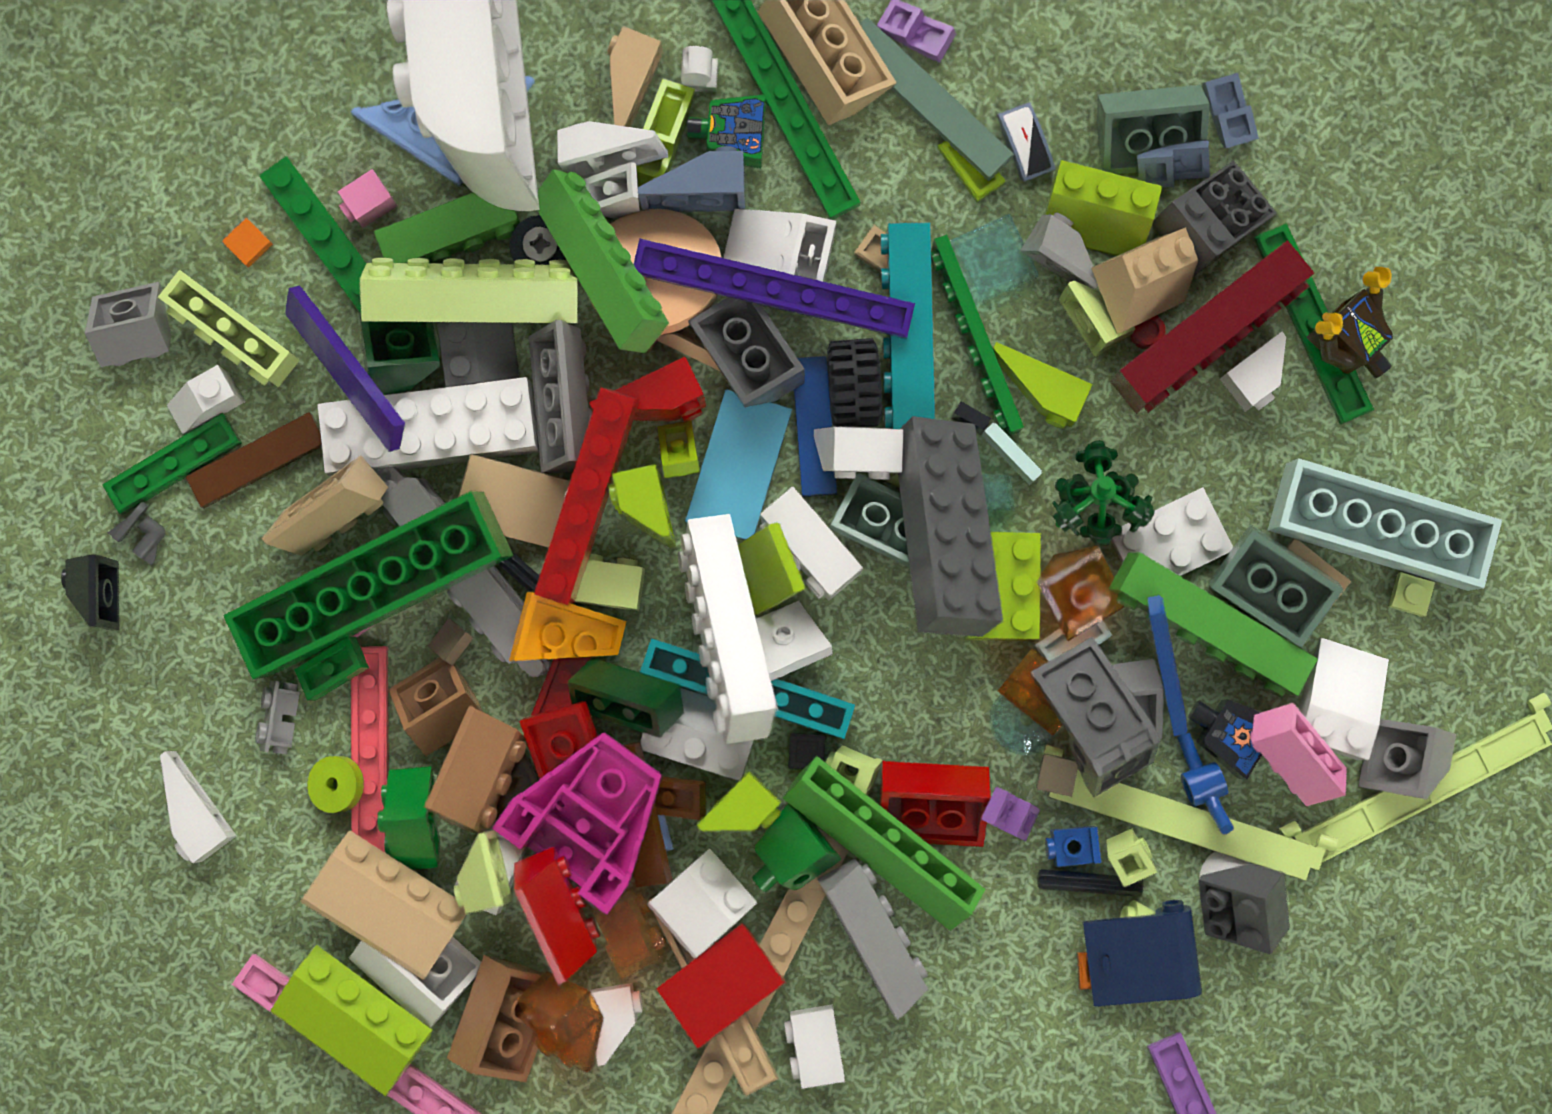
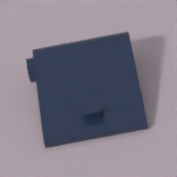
(1148, 956)

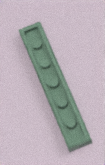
(938, 107)

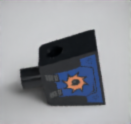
(1228, 735)

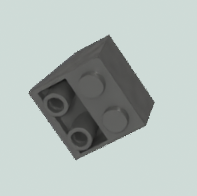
(1245, 906)

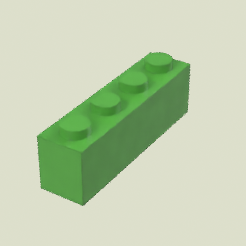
(446, 230)

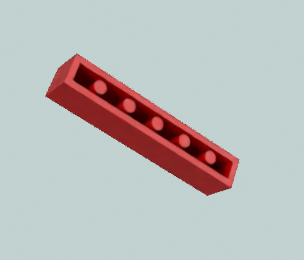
(586, 496)

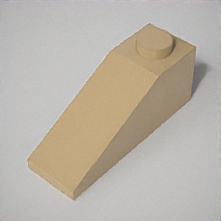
(632, 68)

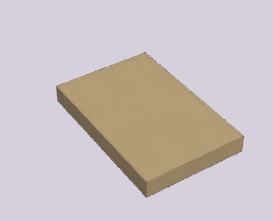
(521, 498)

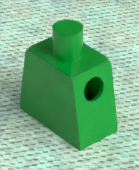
(792, 852)

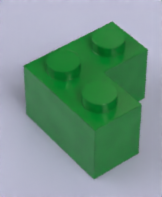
(408, 825)

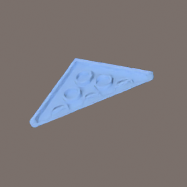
(401, 128)

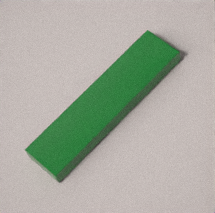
(171, 464)

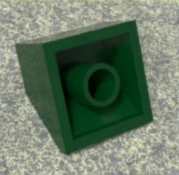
(398, 353)

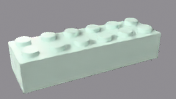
(1384, 525)

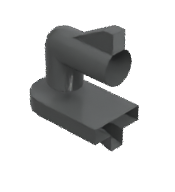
(148, 545)

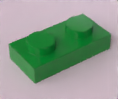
(331, 668)

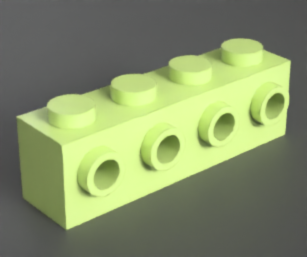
(220, 323)

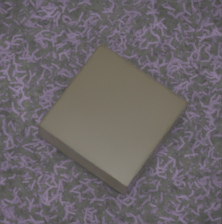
(450, 642)
(1057, 775)

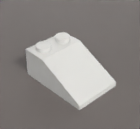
(1345, 698)

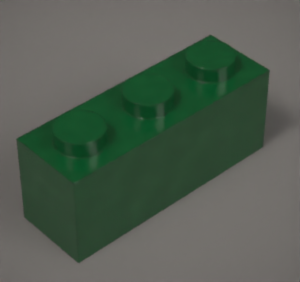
(627, 697)

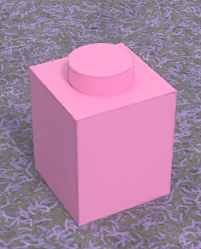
(366, 199)

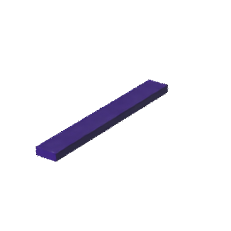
(773, 288)

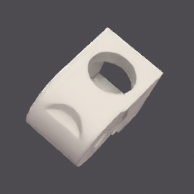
(699, 69)

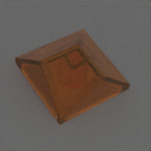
(1078, 591)

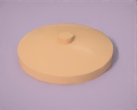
(676, 230)

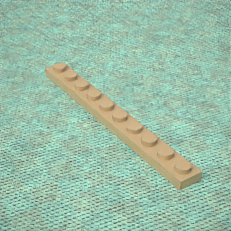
(780, 945)

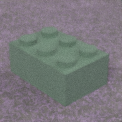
(1276, 585)

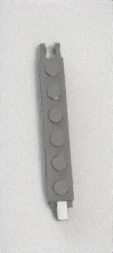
(485, 596)

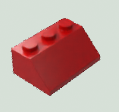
(937, 800)
(555, 912)

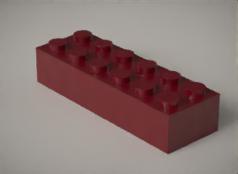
(1217, 323)

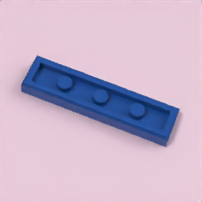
(812, 413)
(1167, 665)

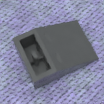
(1216, 214)

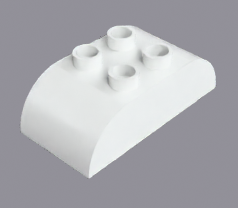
(470, 92)

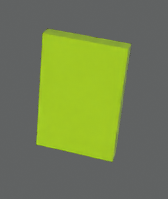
(769, 568)

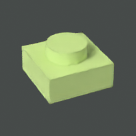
(1411, 594)

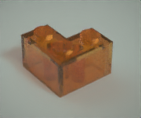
(630, 935)

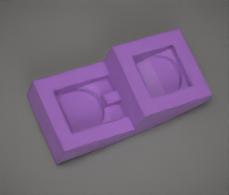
(913, 29)
(1010, 814)

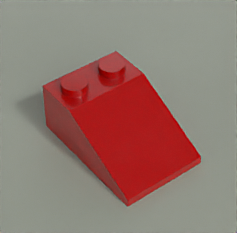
(666, 394)

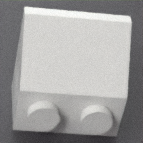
(860, 450)
(702, 903)

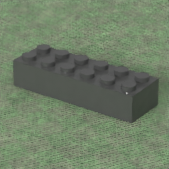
(948, 529)

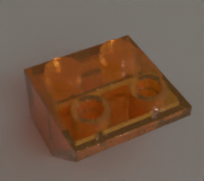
(563, 1020)

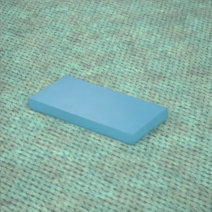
(739, 463)

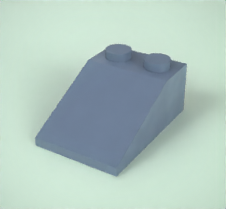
(700, 185)

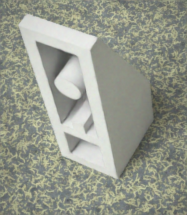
(599, 147)
(192, 815)

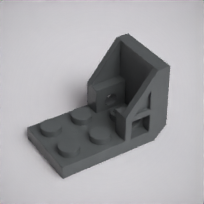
(1104, 720)

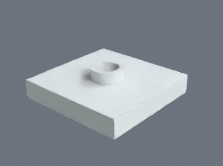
(790, 640)

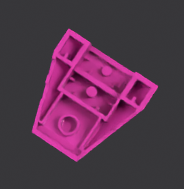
(591, 813)

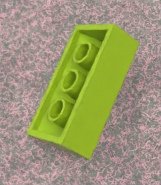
(351, 1020)

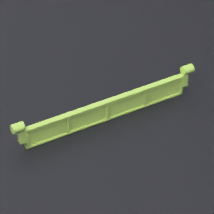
(1466, 769)
(1199, 828)

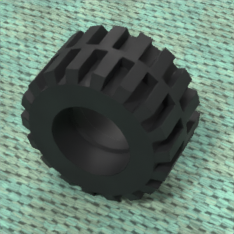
(854, 383)

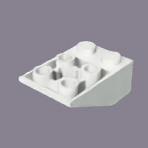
(782, 241)

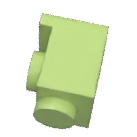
(867, 767)
(1130, 857)

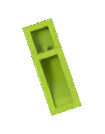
(668, 120)

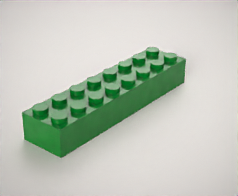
(368, 585)

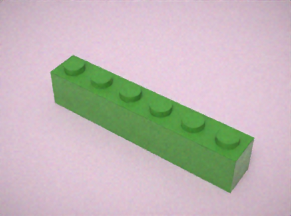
(600, 262)
(1214, 625)
(884, 844)

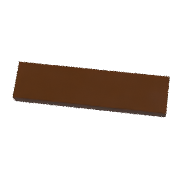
(255, 460)
(652, 860)

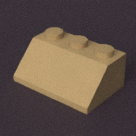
(1147, 279)
(328, 509)

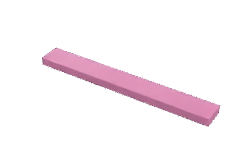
(413, 1089)

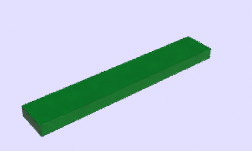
(1342, 389)

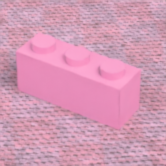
(1299, 754)

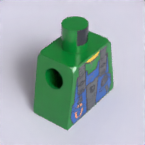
(733, 123)

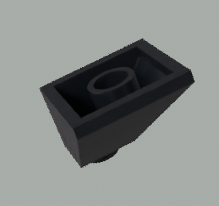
(93, 589)

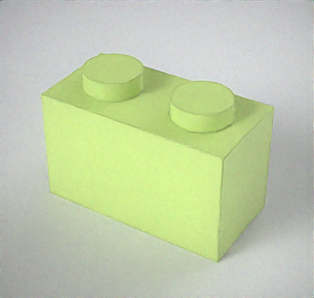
(611, 584)

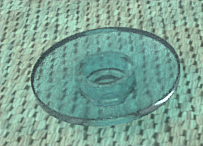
(1012, 734)

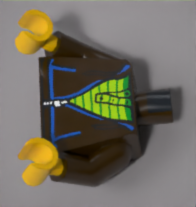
(1357, 329)

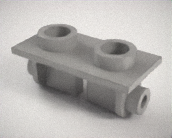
(274, 730)

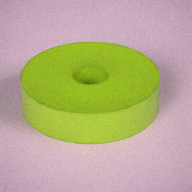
(321, 782)

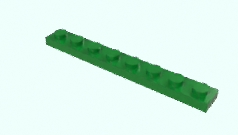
(788, 106)

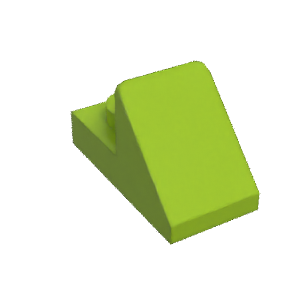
(678, 449)

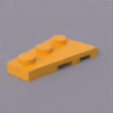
(564, 631)

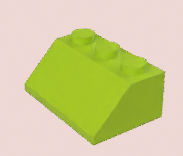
(1105, 208)
(643, 502)
(743, 807)

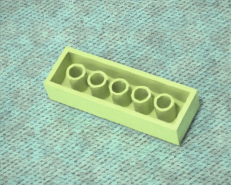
(468, 291)

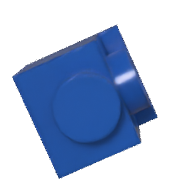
(1088, 846)

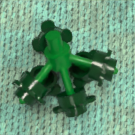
(1105, 490)

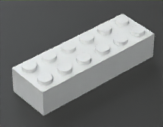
(439, 427)
(727, 630)

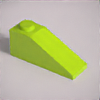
(1046, 387)

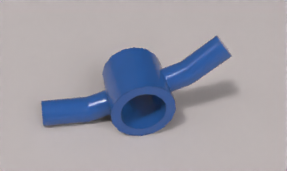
(1204, 784)

